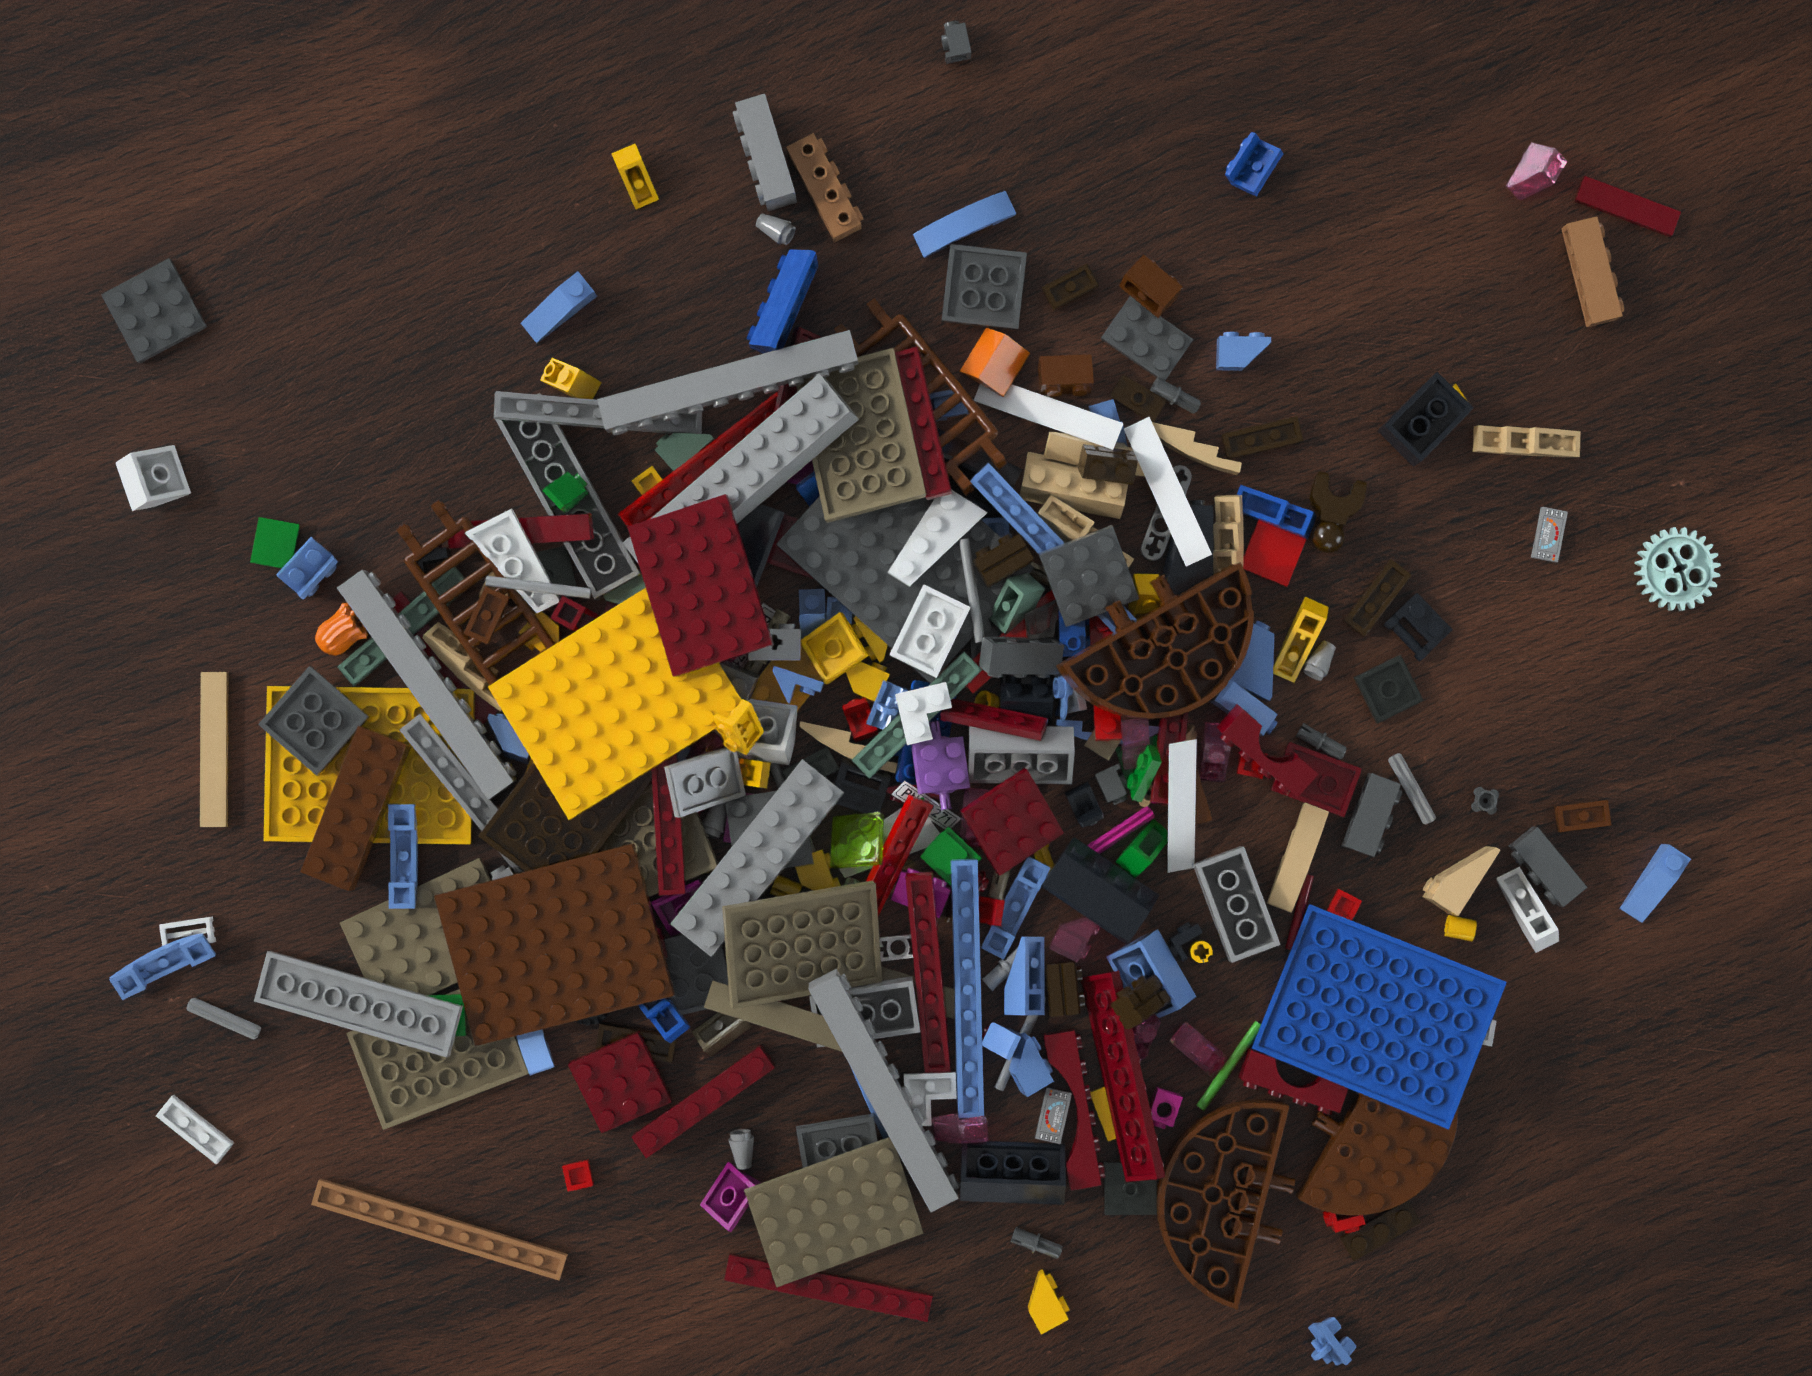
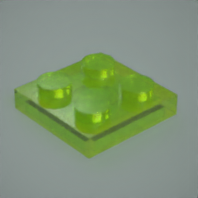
(857, 840)

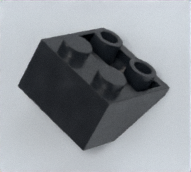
(1027, 695)

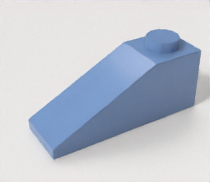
(559, 307)
(1655, 882)
(1026, 981)

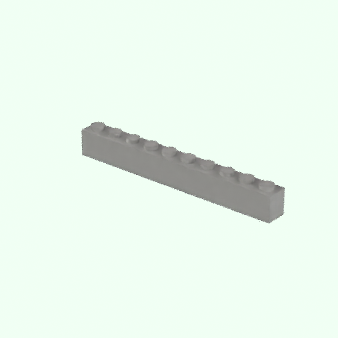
(727, 382)
(427, 683)
(883, 1089)

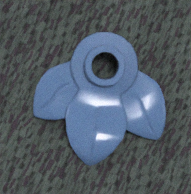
(1062, 691)

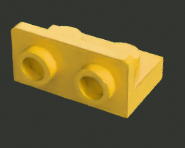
(740, 729)

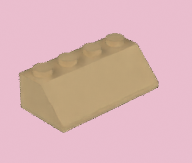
(1063, 480)

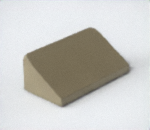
(719, 1032)

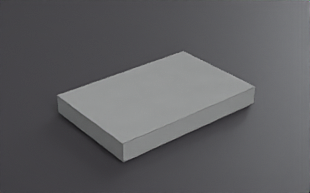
(704, 781)

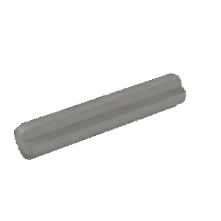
(1412, 788)
(223, 1018)

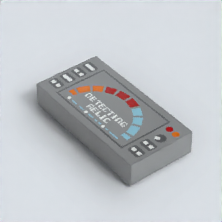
(1549, 534)
(1053, 1115)

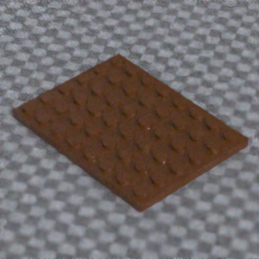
(554, 944)

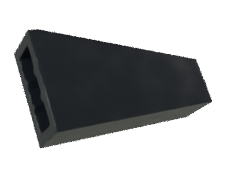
(1184, 577)

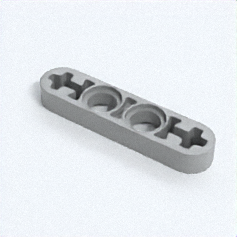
(1157, 514)

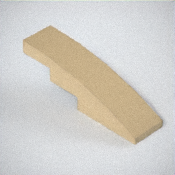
(1526, 441)
(1182, 442)
(1068, 449)
(1068, 522)
(1228, 532)
(455, 657)
(840, 742)
(1297, 857)

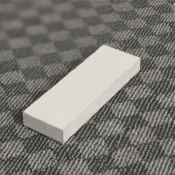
(195, 1129)

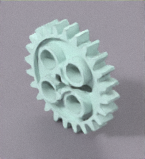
(1698, 560)

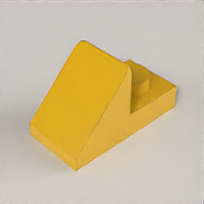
(754, 772)

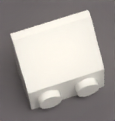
(152, 477)
(779, 732)

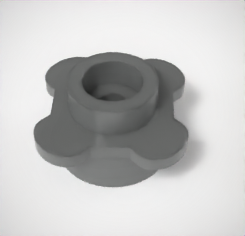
(1479, 805)

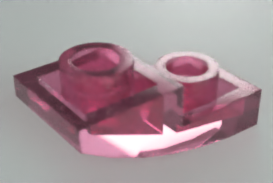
(1135, 740)
(952, 1130)

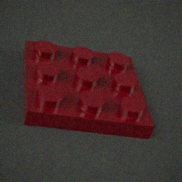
(1012, 821)
(620, 1082)

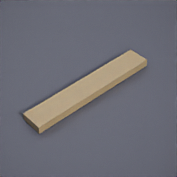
(214, 749)

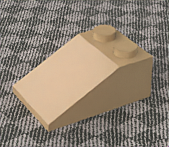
(1455, 885)

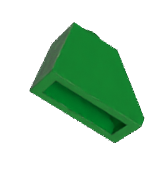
(566, 491)
(1143, 849)

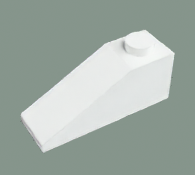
(1528, 910)

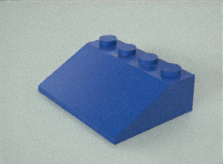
(784, 301)

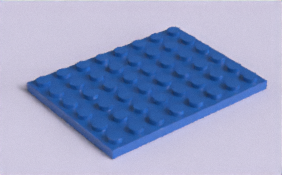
(1379, 1016)

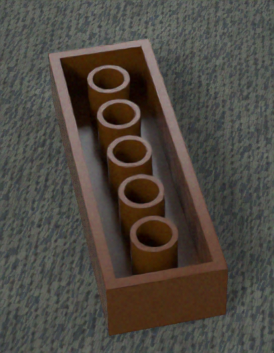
(355, 808)

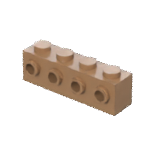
(824, 187)
(1592, 271)

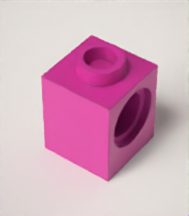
(1160, 1096)

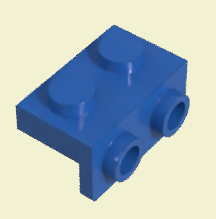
(1253, 164)
(1073, 637)

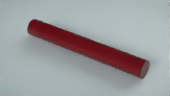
(1299, 911)

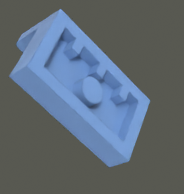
(308, 568)

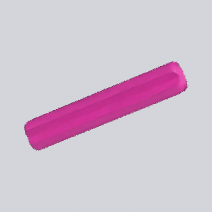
(1122, 830)

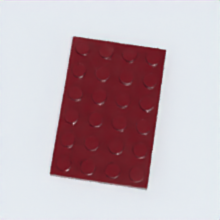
(700, 585)

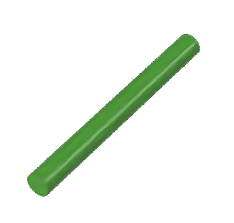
(1229, 1066)

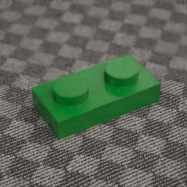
(1146, 769)

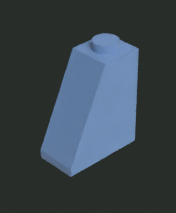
(1257, 667)
(1234, 694)

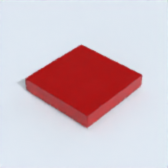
(1272, 553)

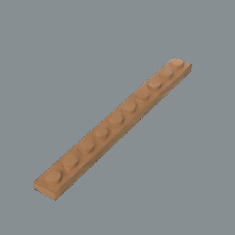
(439, 1229)

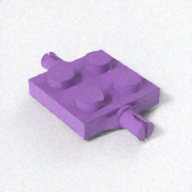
(940, 765)

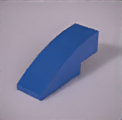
(1277, 512)
(665, 1018)

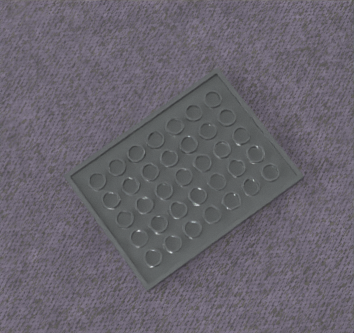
(857, 552)

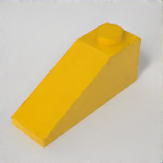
(1300, 639)

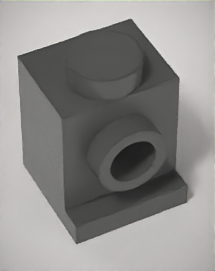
(956, 42)
(1112, 784)

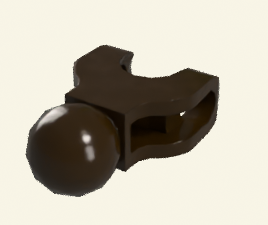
(1333, 511)

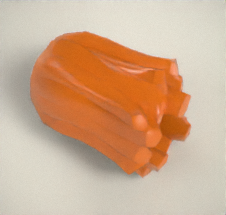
(340, 631)

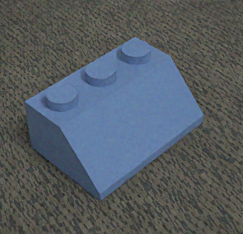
(1150, 957)

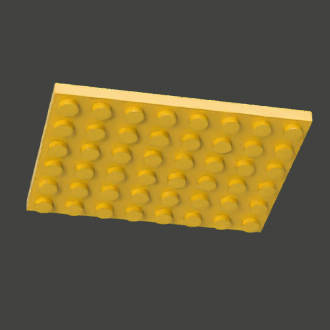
(608, 706)
(298, 797)

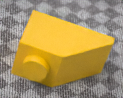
(635, 176)

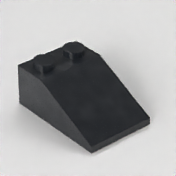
(1425, 419)

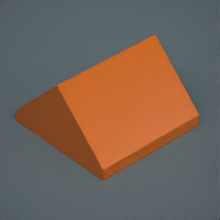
(995, 361)

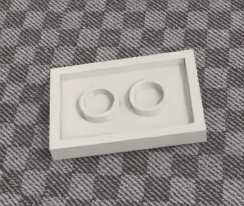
(929, 631)

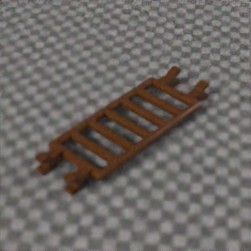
(945, 376)
(440, 601)

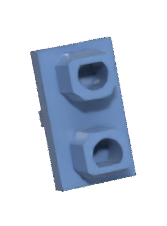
(885, 705)
(1327, 1345)

